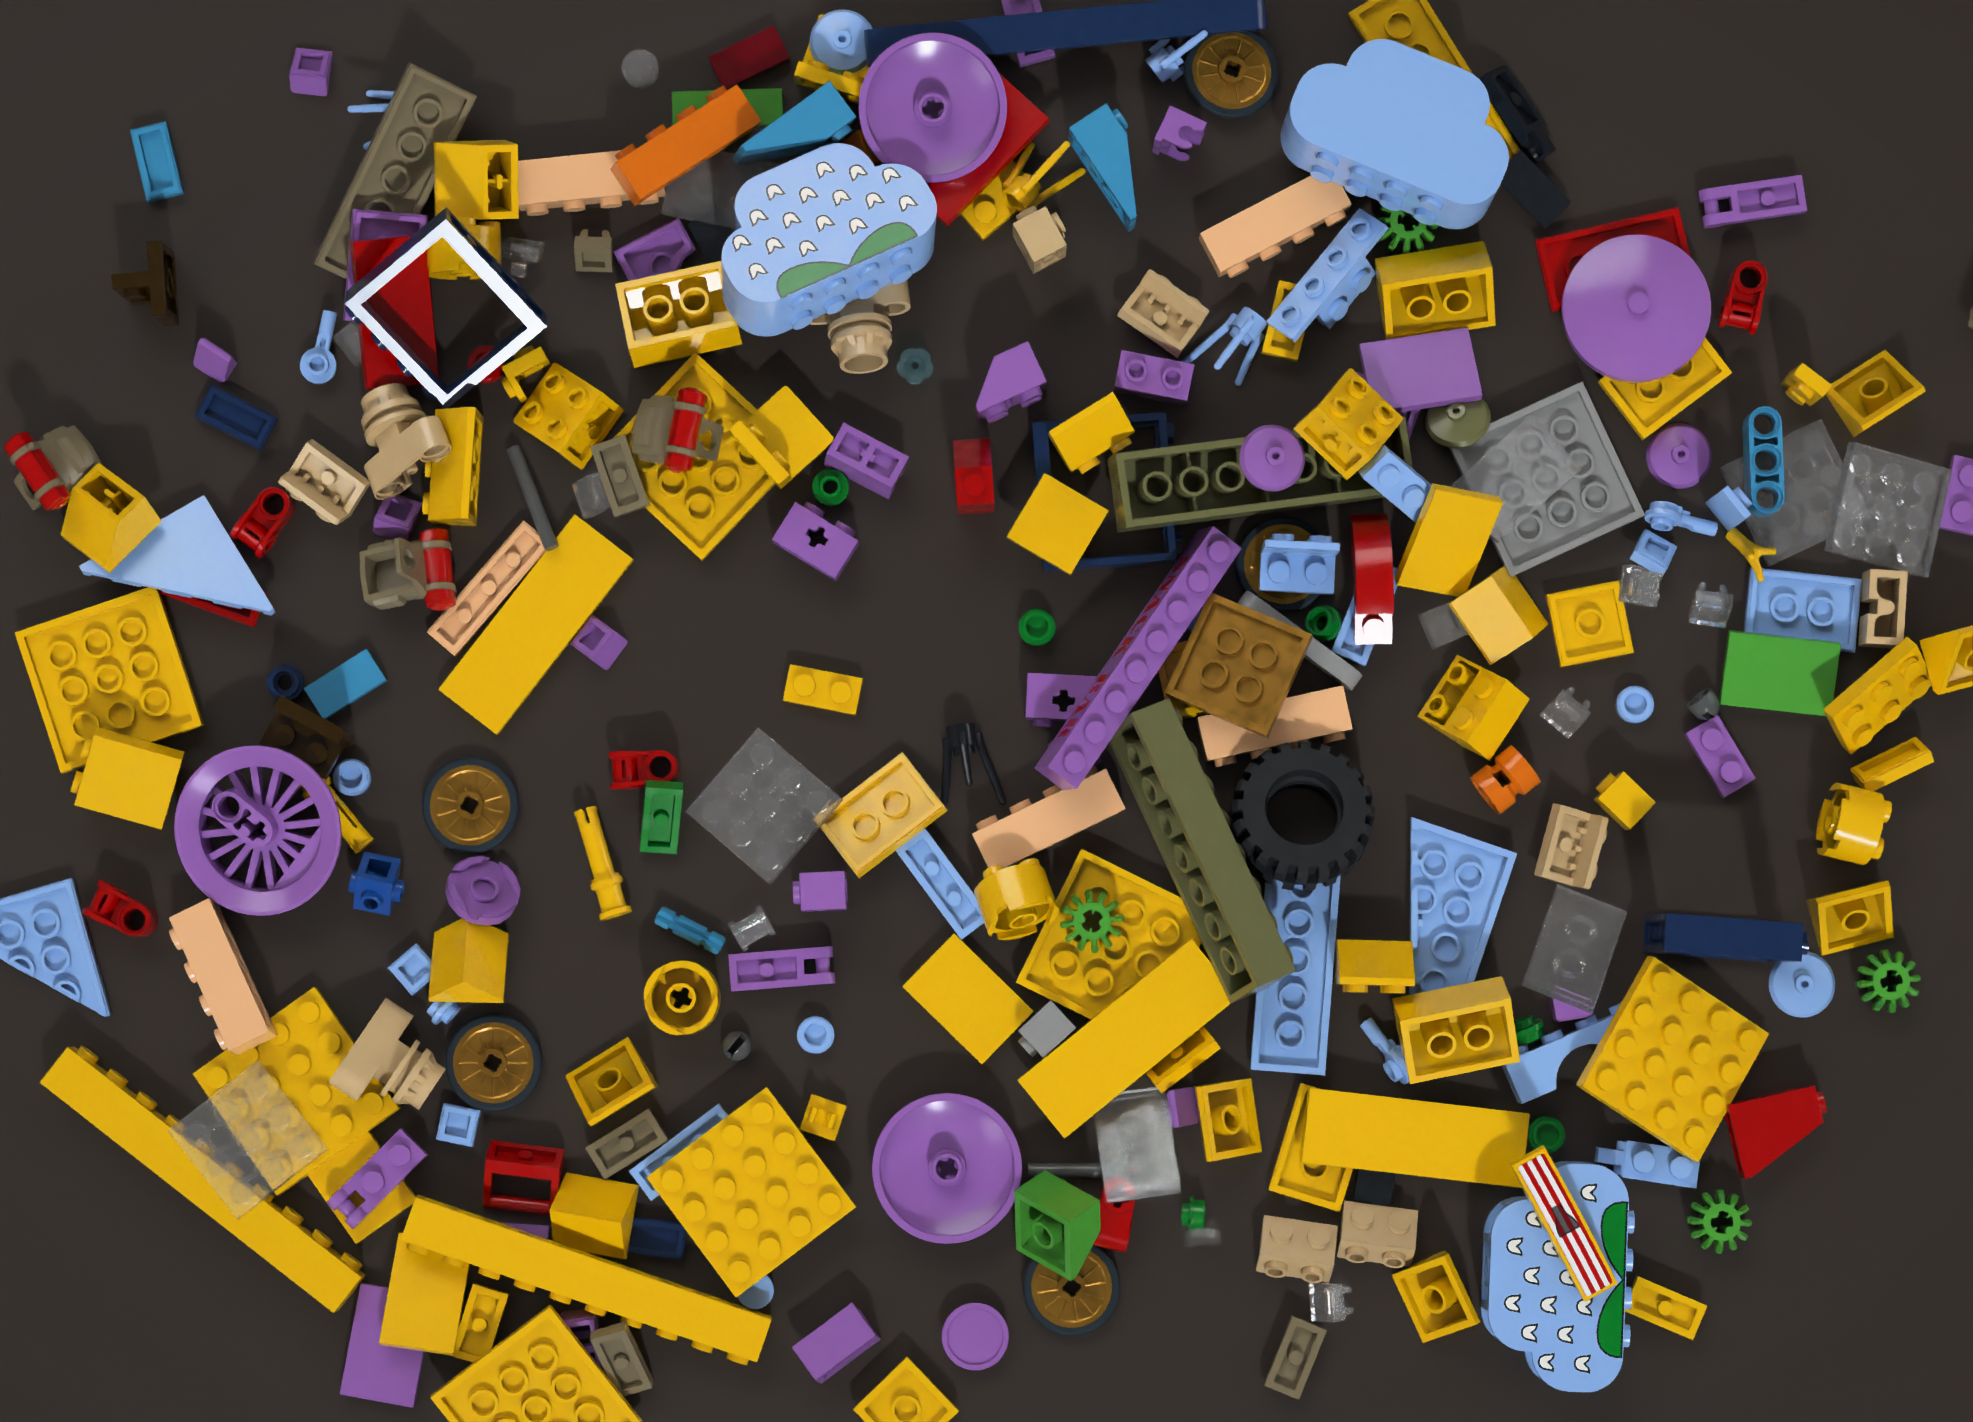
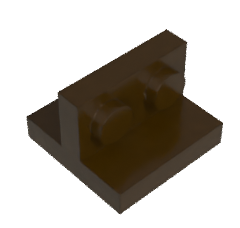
(153, 286)
(306, 736)

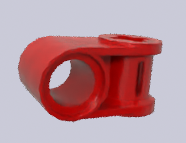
(1743, 299)
(262, 522)
(639, 768)
(114, 909)
(1115, 1224)

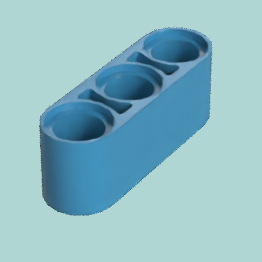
(1771, 445)

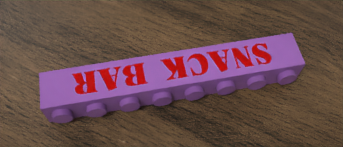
(1137, 658)

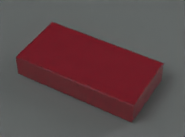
(749, 58)

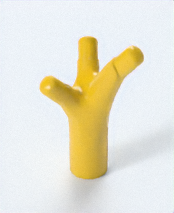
(1750, 551)

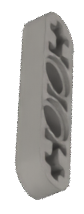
(1317, 653)

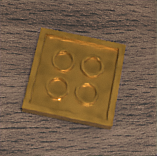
(1238, 665)

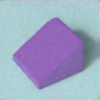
(310, 71)
(213, 361)
(396, 517)
(599, 642)
(1562, 1011)
(1182, 1107)

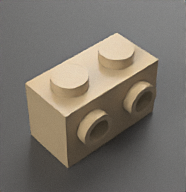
(1040, 237)

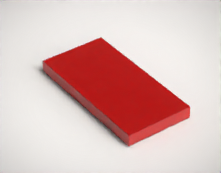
(1022, 125)
(1562, 252)
(403, 305)

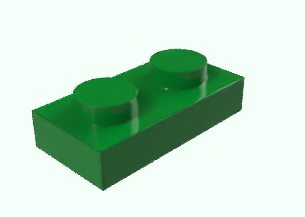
(661, 817)

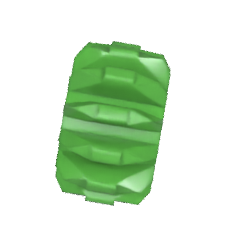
(1399, 235)
(1104, 923)
(1896, 991)
(1712, 1210)

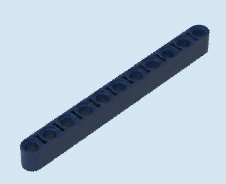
(1085, 26)

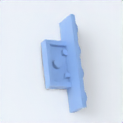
(1332, 280)

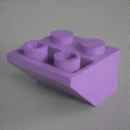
(1010, 381)

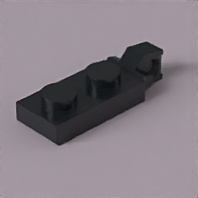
(1518, 113)

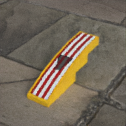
(1563, 1223)

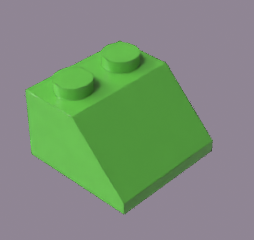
(1055, 1223)

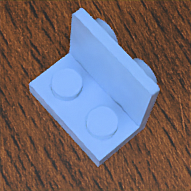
(1298, 564)

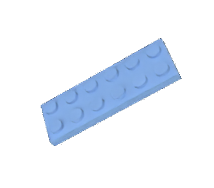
(1295, 1011)

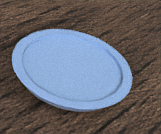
(840, 41)
(1803, 986)

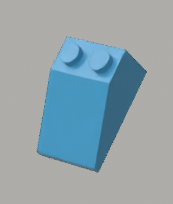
(812, 123)
(1104, 151)

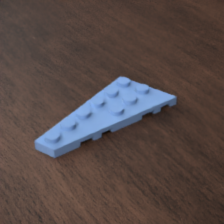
(1452, 903)

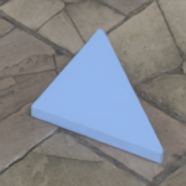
(190, 558)
(51, 941)

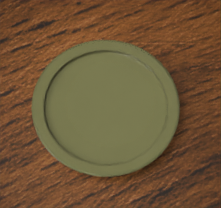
(1458, 423)

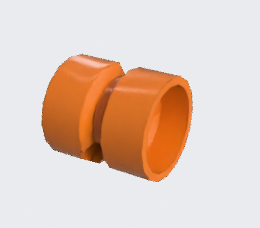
(1514, 770)

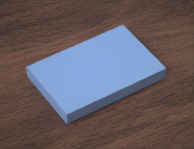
(1804, 606)

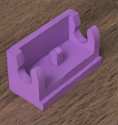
(1178, 130)
(866, 460)
(836, 1343)

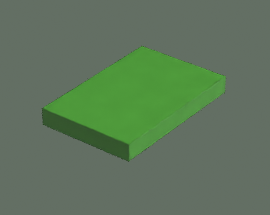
(1779, 672)

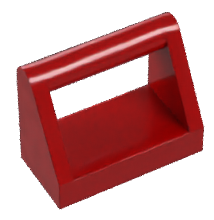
(522, 1161)

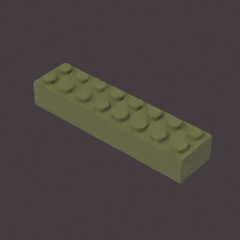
(1208, 484)
(1201, 851)

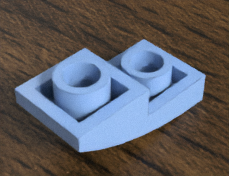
(1730, 506)

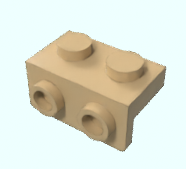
(1163, 313)
(324, 483)
(1571, 846)
(1377, 1234)
(1297, 1249)

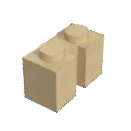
(1886, 617)

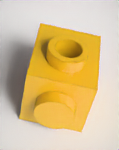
(1623, 799)

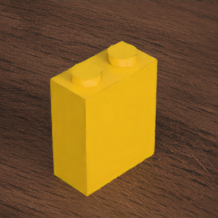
(127, 777)

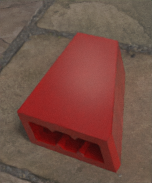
(973, 476)
(1771, 1124)

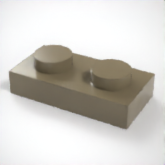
(620, 476)
(627, 1143)
(1295, 1357)
(621, 1358)

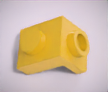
(526, 363)

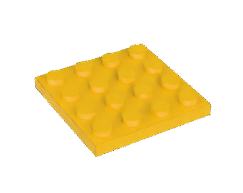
(714, 495)
(109, 671)
(1151, 931)
(1672, 1059)
(302, 1062)
(751, 1192)
(534, 1377)

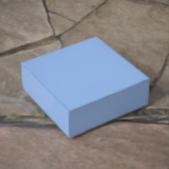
(1653, 552)
(412, 969)
(458, 1124)

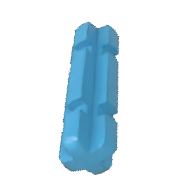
(689, 930)

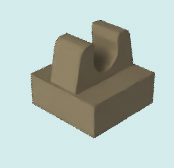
(593, 253)

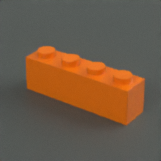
(685, 144)

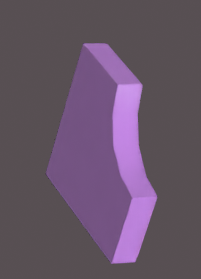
(656, 251)

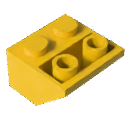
(477, 179)
(107, 517)
(1474, 707)
(1374, 963)

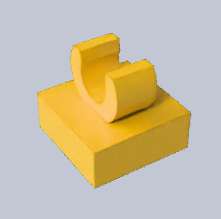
(823, 1117)

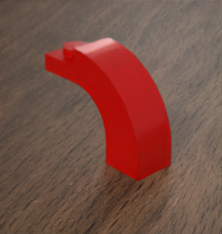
(1372, 578)

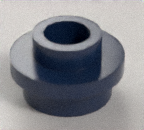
(275, 677)

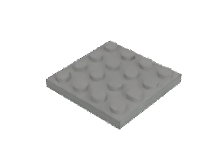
(1586, 505)

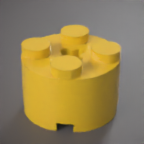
(448, 264)
(1852, 824)
(1015, 899)
(661, 1003)

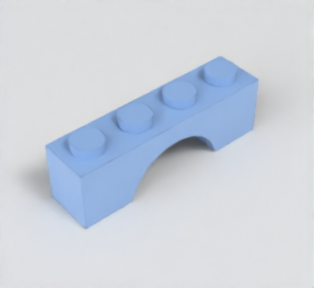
(1539, 1065)

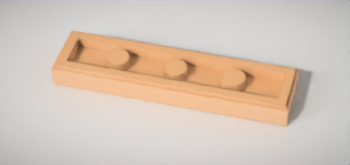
(488, 589)

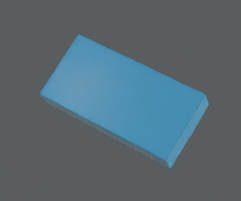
(157, 161)
(345, 684)

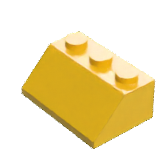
(1436, 290)
(676, 315)
(457, 475)
(1456, 1029)

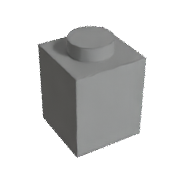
(1045, 1030)

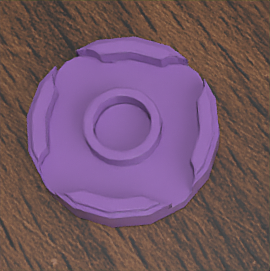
(482, 890)

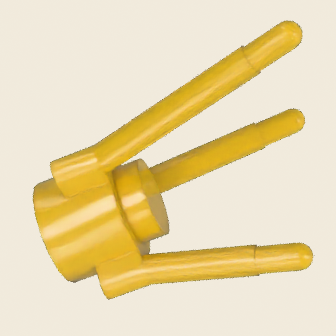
(1023, 190)

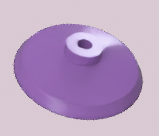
(1679, 455)
(1272, 457)
(975, 1336)

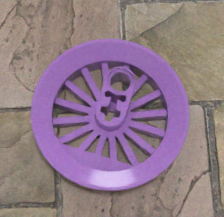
(311, 864)

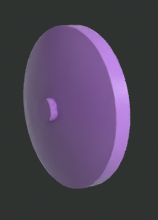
(933, 106)
(1636, 308)
(946, 1168)

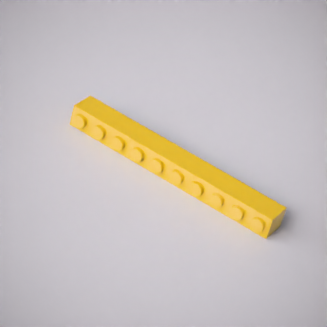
(144, 1133)
(587, 1279)

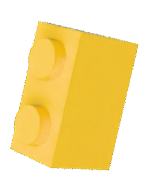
(1092, 433)

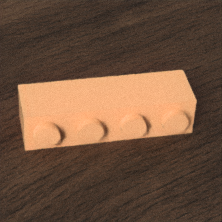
(571, 183)
(1272, 223)
(1300, 719)
(1048, 820)
(222, 977)

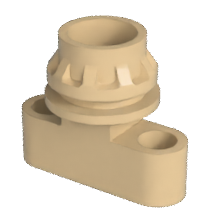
(862, 330)
(403, 436)
(382, 1056)

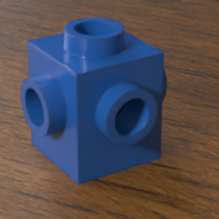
(377, 883)

